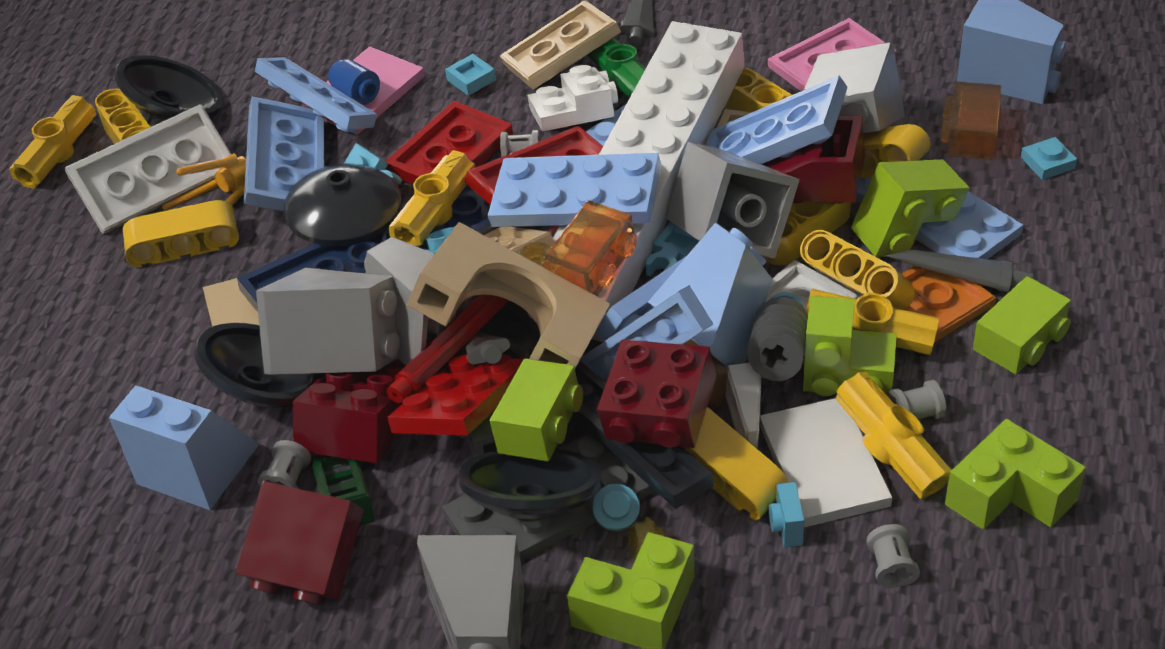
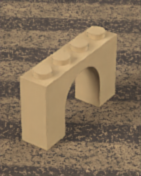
(477, 265)

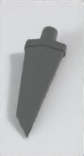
(638, 21)
(977, 270)
(485, 348)

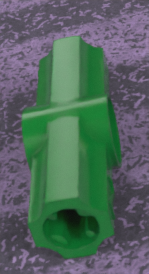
(620, 63)

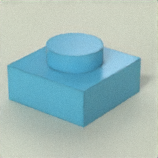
(470, 74)
(1048, 158)
(787, 515)

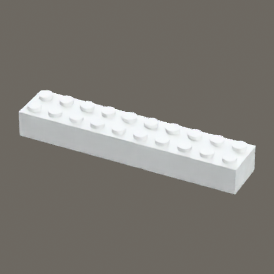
(670, 106)

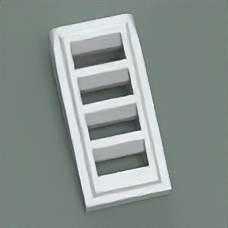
(743, 400)

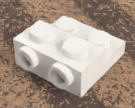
(582, 99)

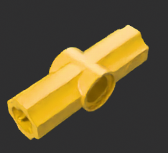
(52, 141)
(432, 199)
(877, 314)
(893, 435)

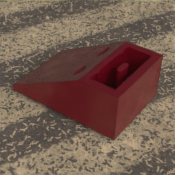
(828, 169)
(347, 414)

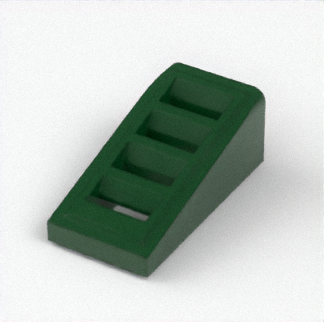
(352, 490)

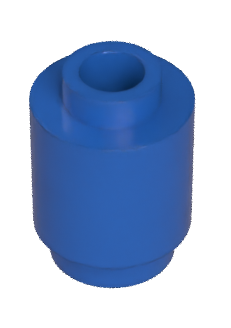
(354, 80)

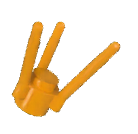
(229, 178)

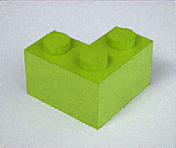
(902, 199)
(838, 352)
(1014, 469)
(635, 603)

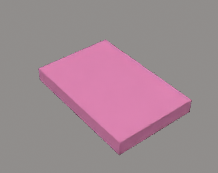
(798, 61)
(395, 79)

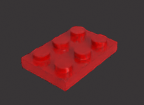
(455, 129)
(455, 398)

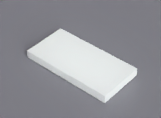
(142, 169)

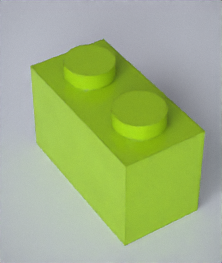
(1022, 325)
(536, 409)

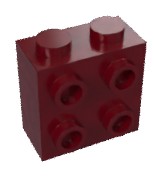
(657, 393)
(299, 543)

